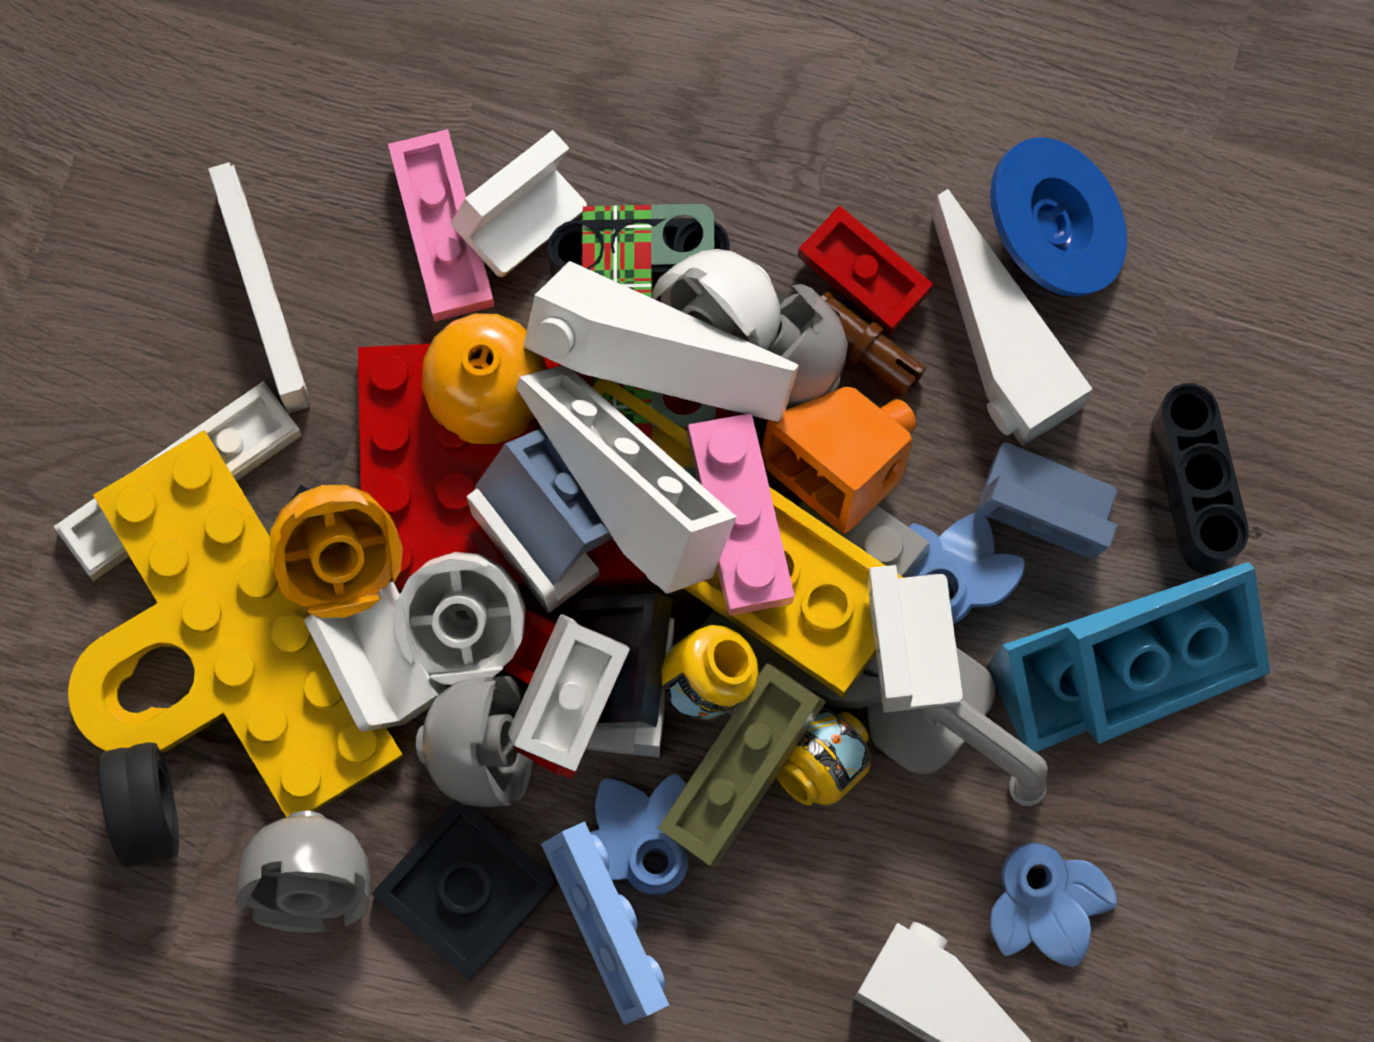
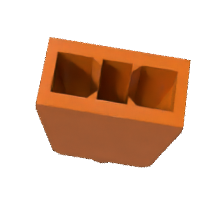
(840, 453)

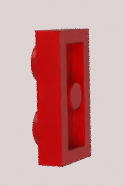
(865, 270)

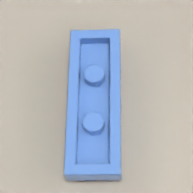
(606, 923)

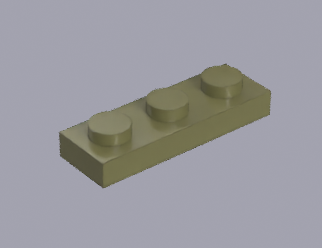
(741, 765)

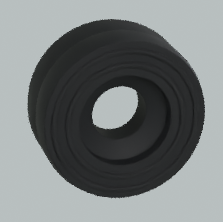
(138, 804)

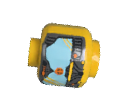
(709, 672)
(827, 759)

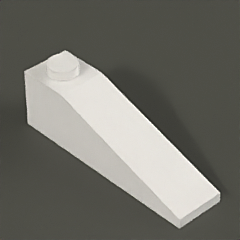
(651, 346)
(1018, 357)
(640, 493)
(933, 992)

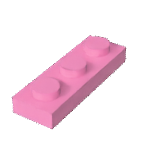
(431, 198)
(733, 471)

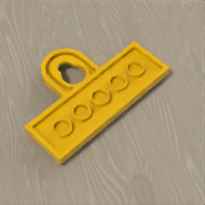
(246, 640)

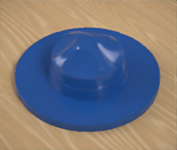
(1058, 217)

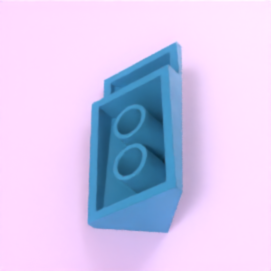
(1134, 660)

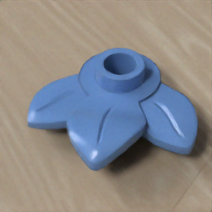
(970, 564)
(631, 831)
(1053, 913)

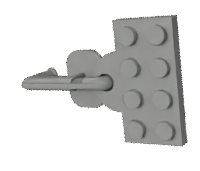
(924, 737)

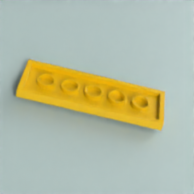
(830, 618)

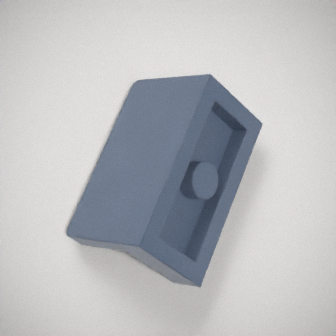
(1049, 501)
(542, 504)

